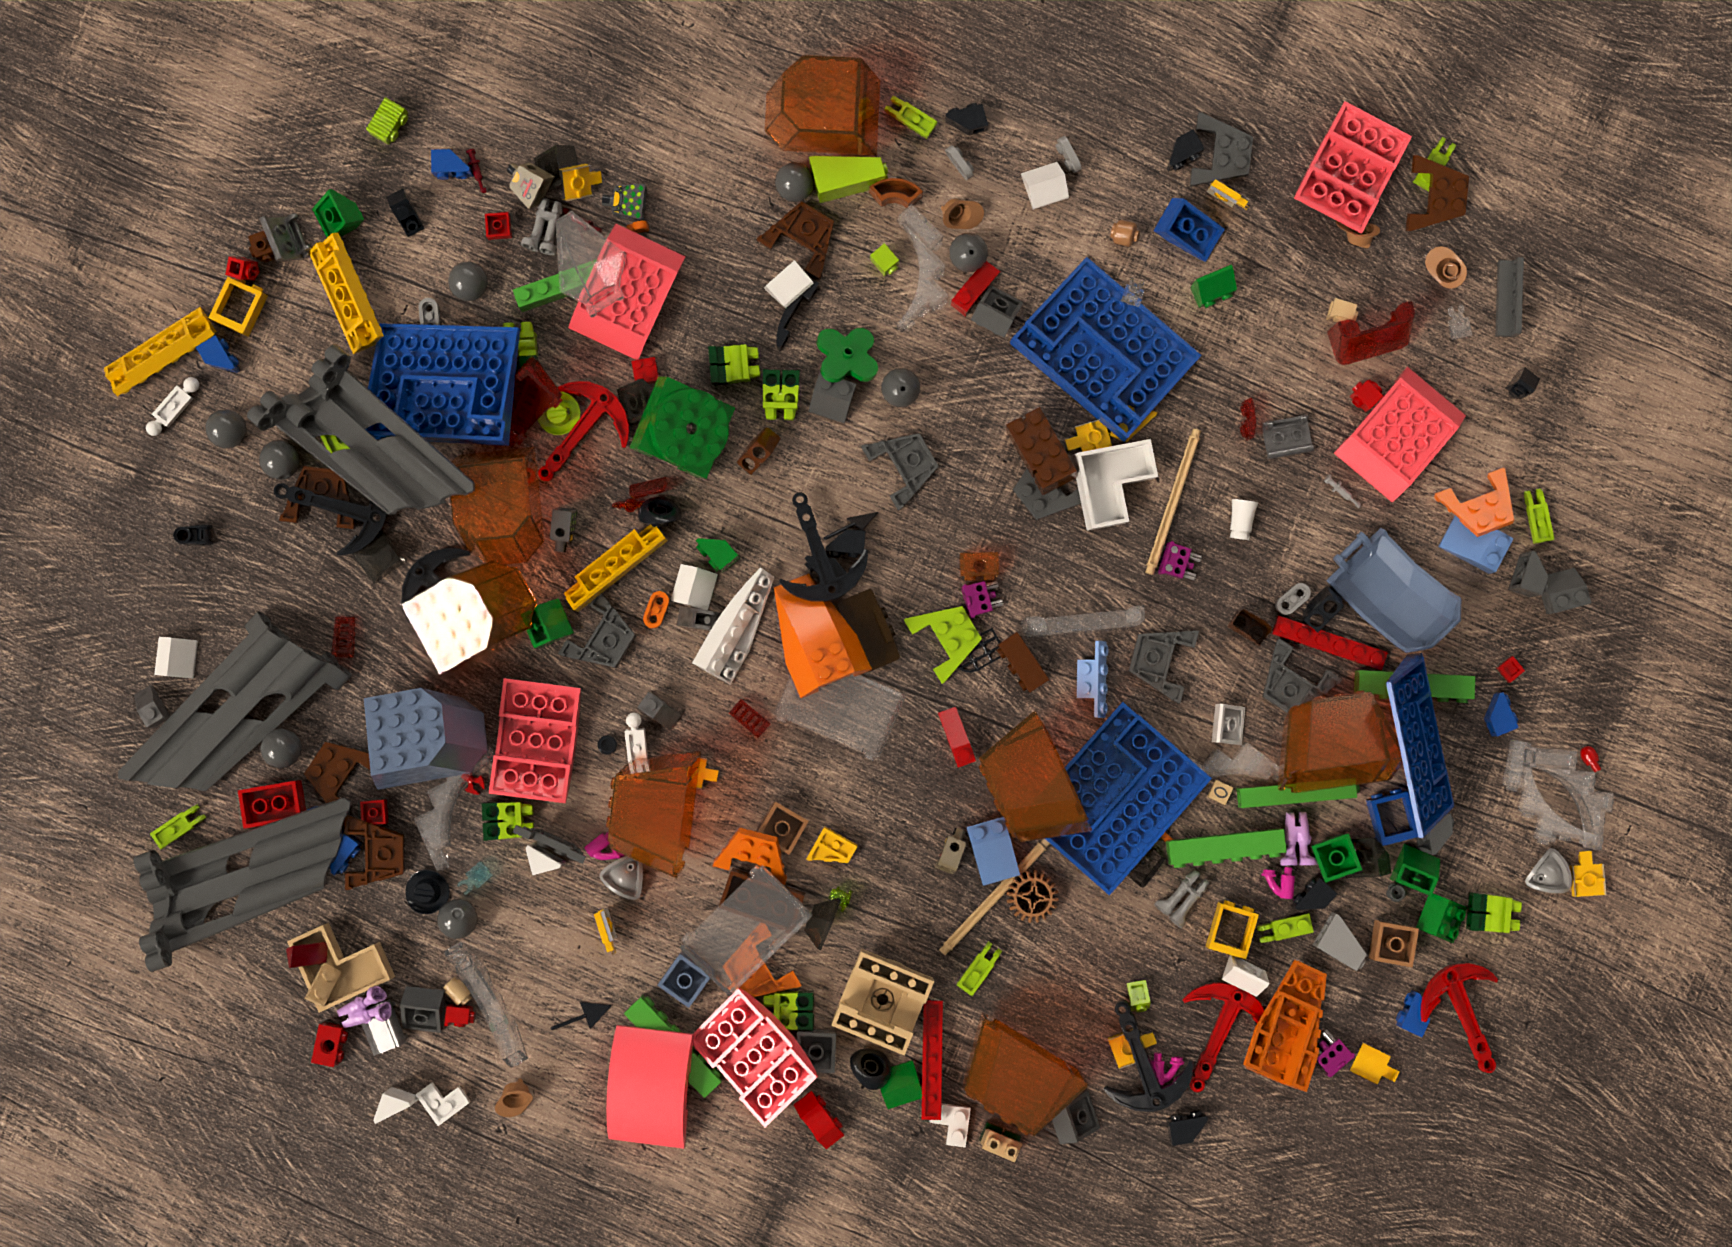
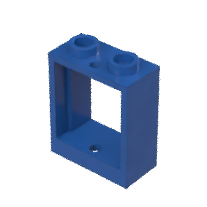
(1376, 821)

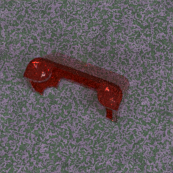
(1354, 345)
(532, 397)

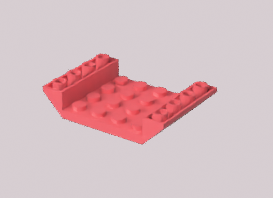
(645, 284)
(1400, 435)

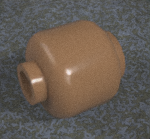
(1124, 233)

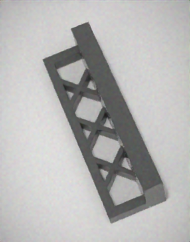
(1509, 297)

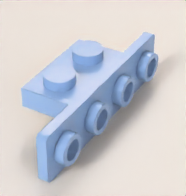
(1092, 679)

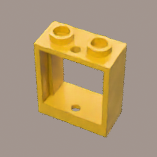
(252, 314)
(1241, 952)

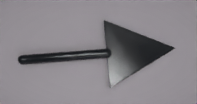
(859, 521)
(592, 1013)

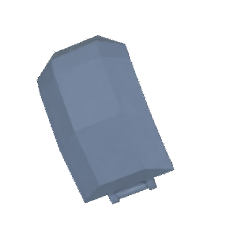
(1395, 593)

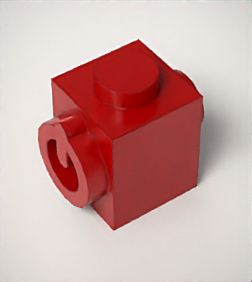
(242, 268)
(1366, 394)

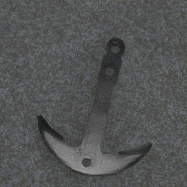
(355, 511)
(428, 578)
(820, 592)
(1151, 1084)

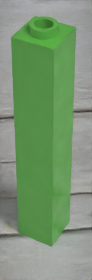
(1270, 795)

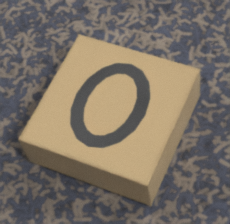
(1220, 792)

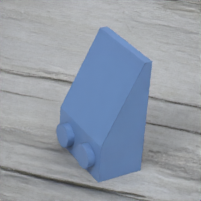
(1482, 552)
(993, 851)

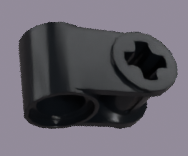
(197, 535)

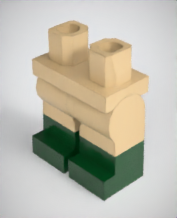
(1003, 1145)

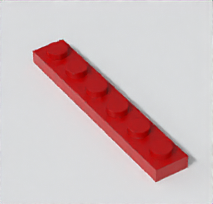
(1329, 643)
(932, 1060)

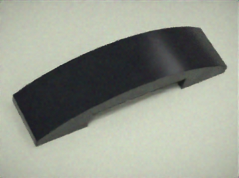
(782, 333)

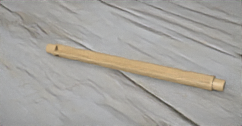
(1173, 501)
(992, 898)

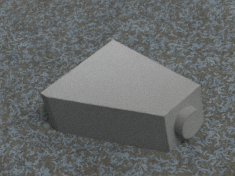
(1340, 943)

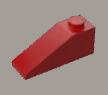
(974, 288)
(956, 737)

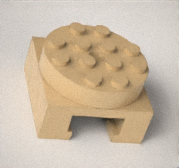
(882, 1023)

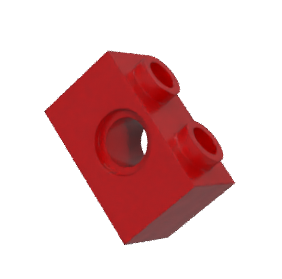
(322, 1053)

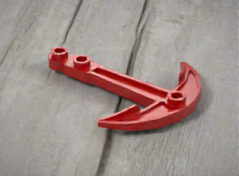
(586, 422)
(1454, 986)
(1224, 1022)

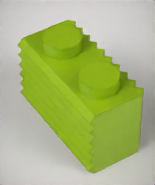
(387, 121)

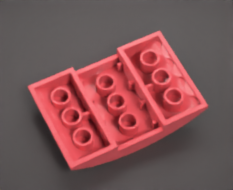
(1352, 167)
(535, 740)
(755, 1055)
(648, 1086)

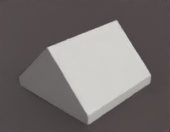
(1045, 185)
(789, 284)
(694, 587)
(176, 657)
(1228, 724)
(542, 860)
(1245, 976)
(392, 1102)

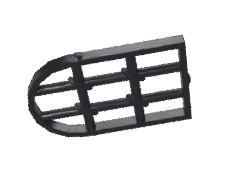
(986, 653)

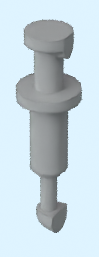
(1341, 490)

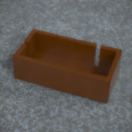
(1041, 451)

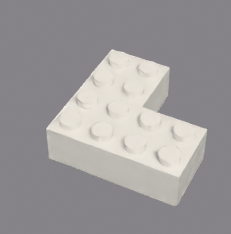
(1101, 480)

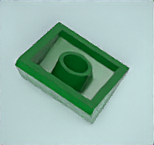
(1336, 857)
(902, 1085)

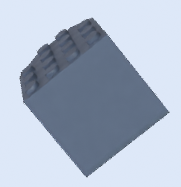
(422, 736)

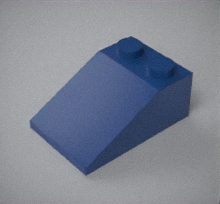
(1189, 228)

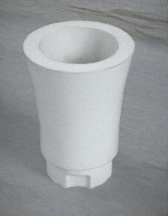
(1242, 518)

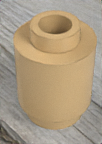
(457, 991)

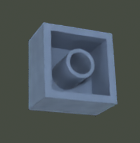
(684, 980)

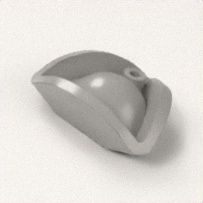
(1550, 874)
(624, 877)

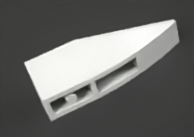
(735, 629)

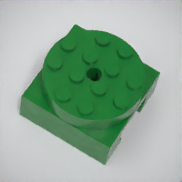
(664, 425)

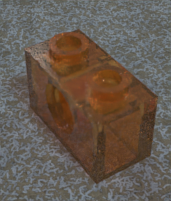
(990, 562)

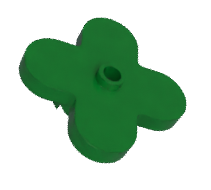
(847, 355)

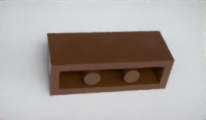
(1021, 662)

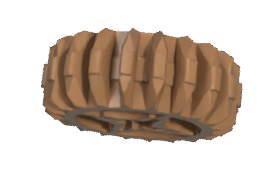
(1049, 898)

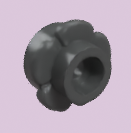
(1400, 892)

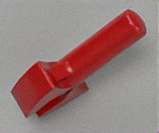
(470, 788)

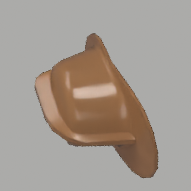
(962, 214)
(1363, 240)
(1446, 267)
(514, 1099)

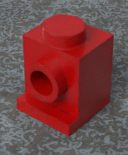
(459, 1015)

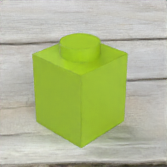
(885, 260)

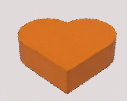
(639, 226)

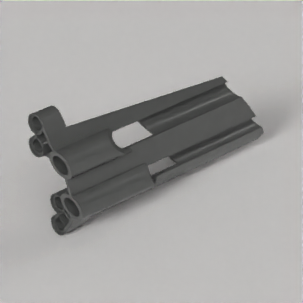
(390, 472)
(201, 746)
(285, 865)

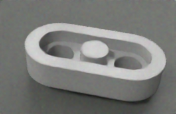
(1071, 160)
(963, 167)
(431, 317)
(1292, 599)

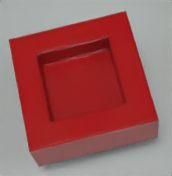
(1510, 669)

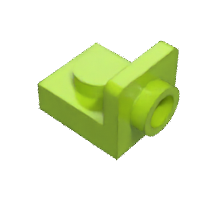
(1138, 996)

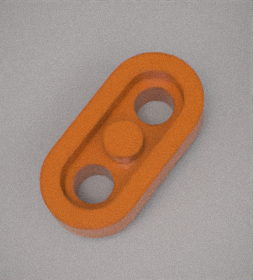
(656, 609)

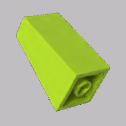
(845, 176)

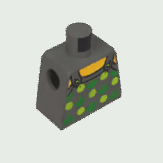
(627, 202)
(565, 519)

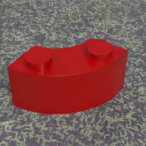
(819, 1120)

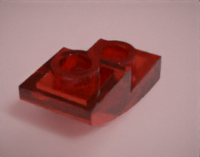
(1248, 426)

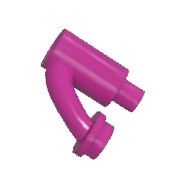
(597, 845)
(1286, 888)
(1158, 1065)

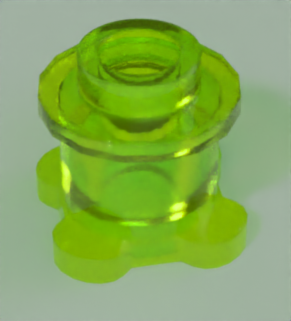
(838, 893)

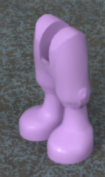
(1297, 834)
(358, 1011)

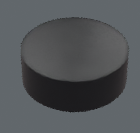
(607, 744)

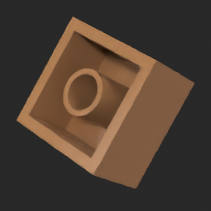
(784, 825)
(1393, 943)

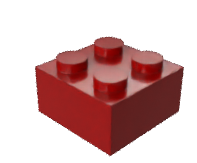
(498, 226)
(645, 369)
(374, 811)

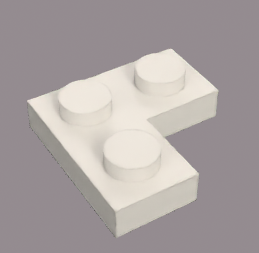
(441, 1107)
(957, 1120)

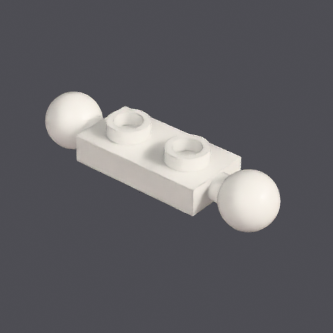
(172, 406)
(635, 738)

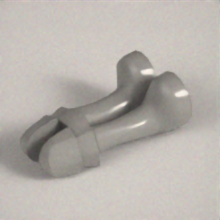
(542, 215)
(1168, 905)

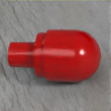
(1590, 757)

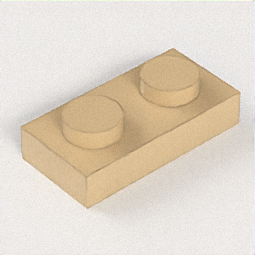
(323, 985)

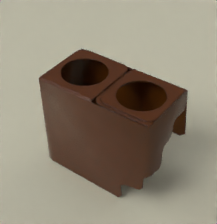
(765, 439)
(1266, 628)

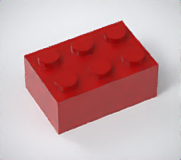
(271, 803)

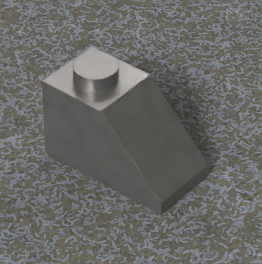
(697, 618)
(150, 707)
(659, 710)

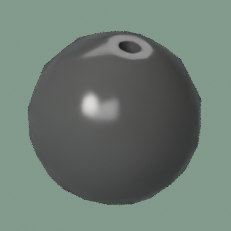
(794, 182)
(968, 252)
(468, 281)
(900, 387)
(225, 428)
(279, 459)
(281, 748)
(457, 919)

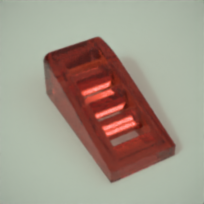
(350, 637)
(737, 707)

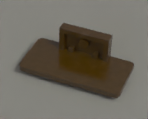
(869, 624)

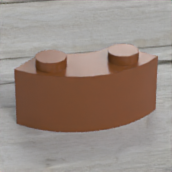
(895, 191)

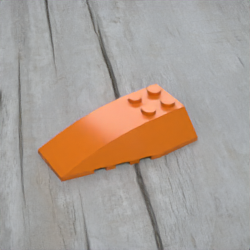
(816, 641)
(1288, 1030)

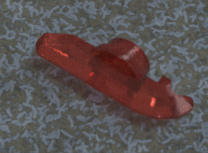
(629, 505)

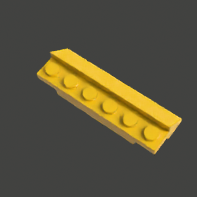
(346, 293)
(159, 351)
(613, 565)

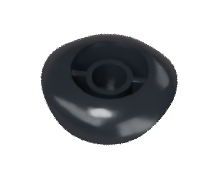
(659, 512)
(427, 892)
(871, 1068)

